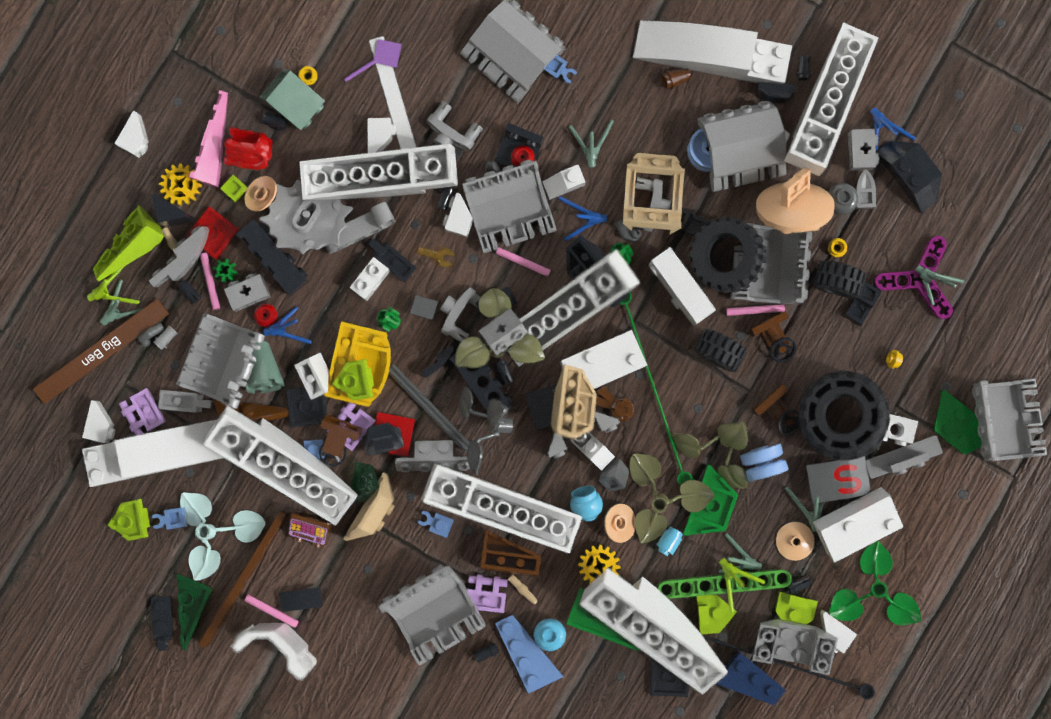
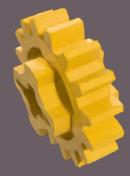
(174, 190)
(595, 553)

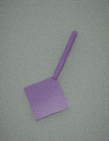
(386, 54)

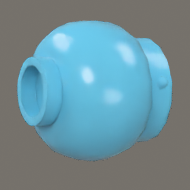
(586, 503)
(549, 634)

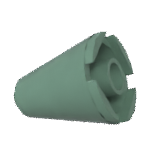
(265, 372)

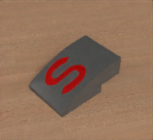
(838, 479)

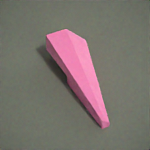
(210, 155)

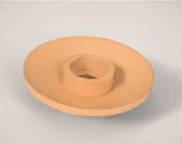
(260, 193)
(625, 523)
(785, 539)

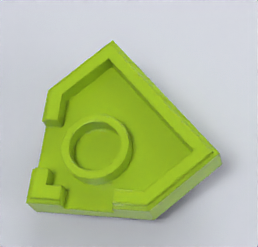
(355, 380)
(131, 520)
(795, 608)
(712, 613)

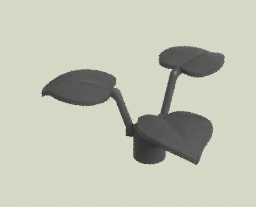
(496, 424)

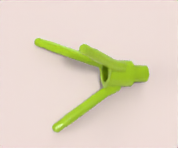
(102, 291)
(731, 572)

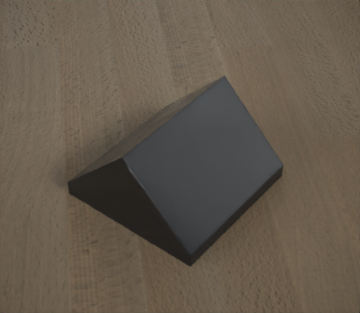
(168, 214)

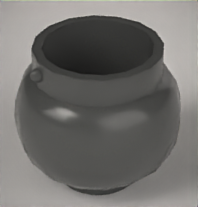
(844, 198)

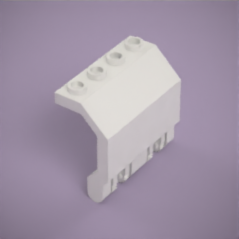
(286, 639)

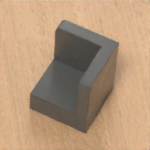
(424, 307)
(614, 475)

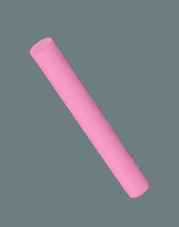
(522, 261)
(209, 281)
(755, 309)
(272, 611)

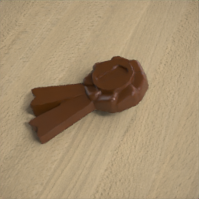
(620, 408)

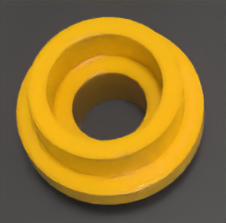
(307, 69)
(843, 247)
(894, 359)

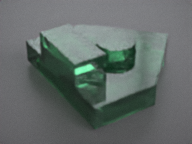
(364, 481)

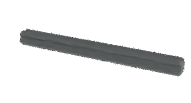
(428, 407)

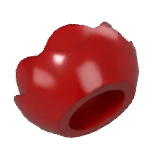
(518, 152)
(269, 319)

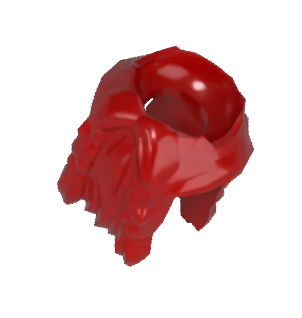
(247, 149)

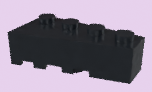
(273, 258)

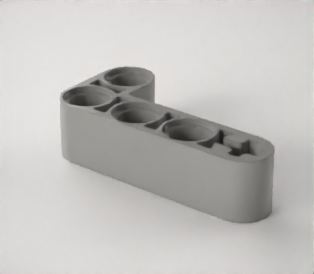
(364, 226)

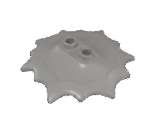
(293, 226)

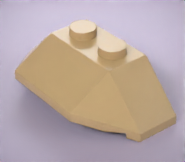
(573, 404)
(373, 511)

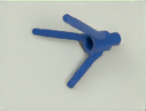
(881, 121)
(591, 217)
(279, 328)

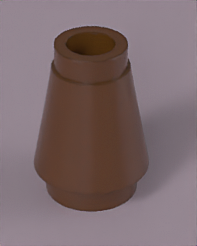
(675, 77)

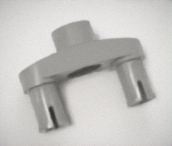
(446, 134)
(656, 188)
(453, 309)

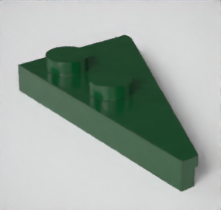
(192, 601)

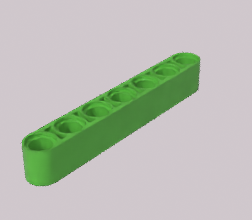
(771, 575)

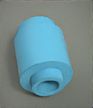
(669, 541)

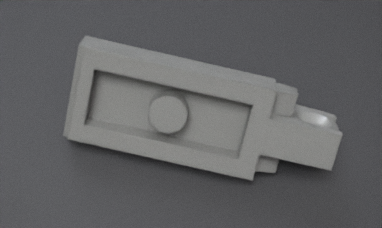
(182, 401)

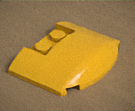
(355, 344)

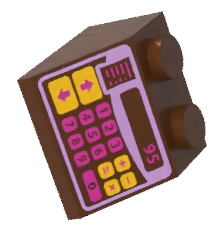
(310, 528)

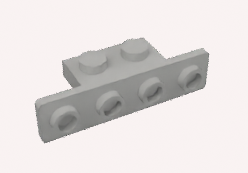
(429, 453)
(904, 457)

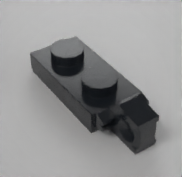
(393, 260)
(162, 621)

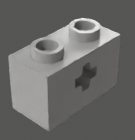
(857, 158)
(257, 293)
(503, 331)

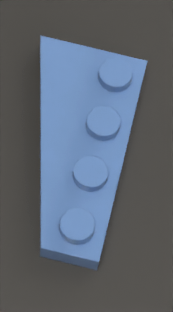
(531, 662)

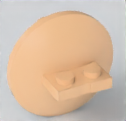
(795, 205)

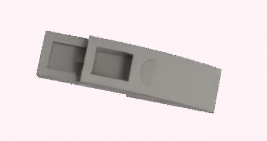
(188, 252)

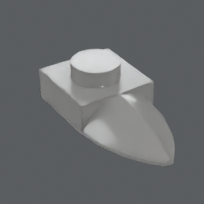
(866, 191)

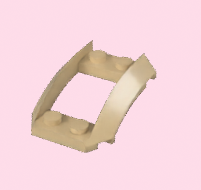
(654, 217)

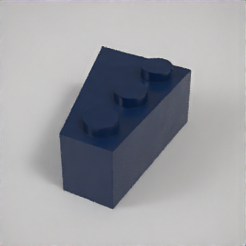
(750, 680)

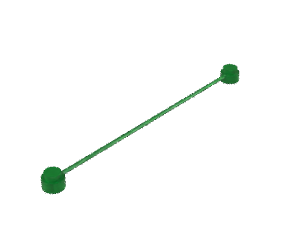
(682, 476)

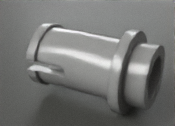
(165, 337)

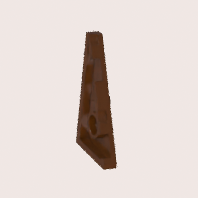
(254, 411)

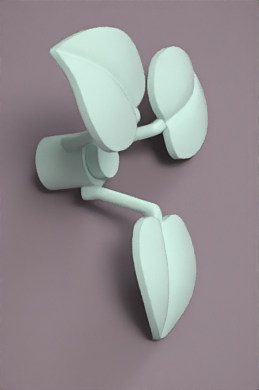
(203, 560)

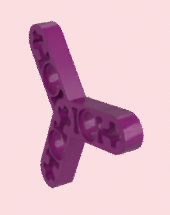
(917, 284)

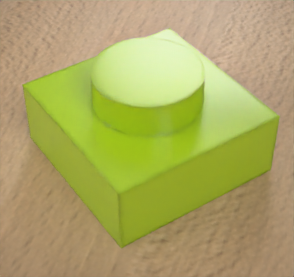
(234, 188)

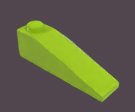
(136, 239)

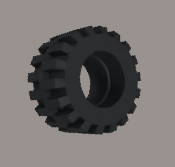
(839, 279)
(720, 350)

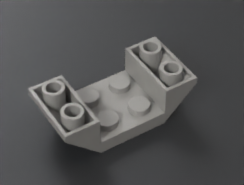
(604, 423)
(795, 644)

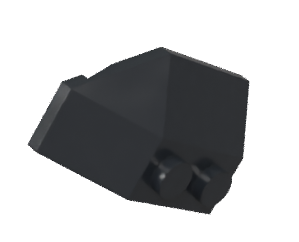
(912, 171)
(583, 256)

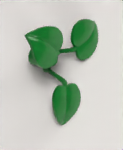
(875, 561)

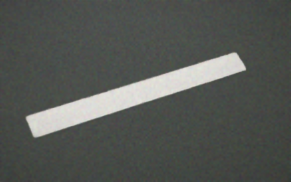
(394, 102)

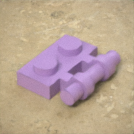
(147, 410)
(360, 419)
(488, 600)

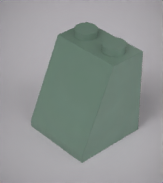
(292, 99)

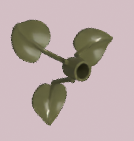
(475, 354)
(731, 435)
(652, 525)

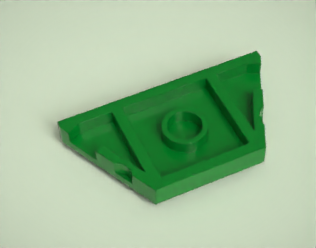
(957, 424)
(718, 511)

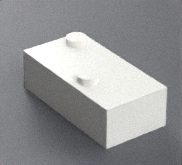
(681, 286)
(609, 359)
(858, 524)

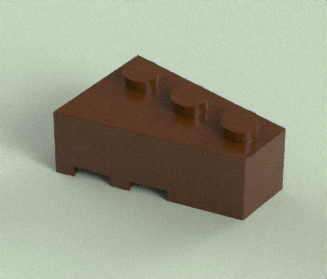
(508, 557)

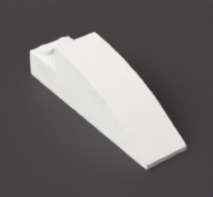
(713, 50)
(831, 99)
(379, 173)
(579, 300)
(148, 454)
(280, 463)
(501, 508)
(655, 627)

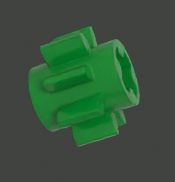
(624, 250)
(220, 270)
(388, 319)

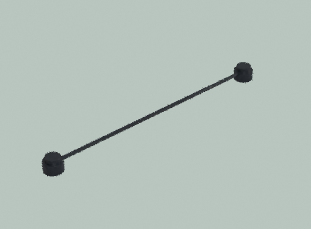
(865, 690)

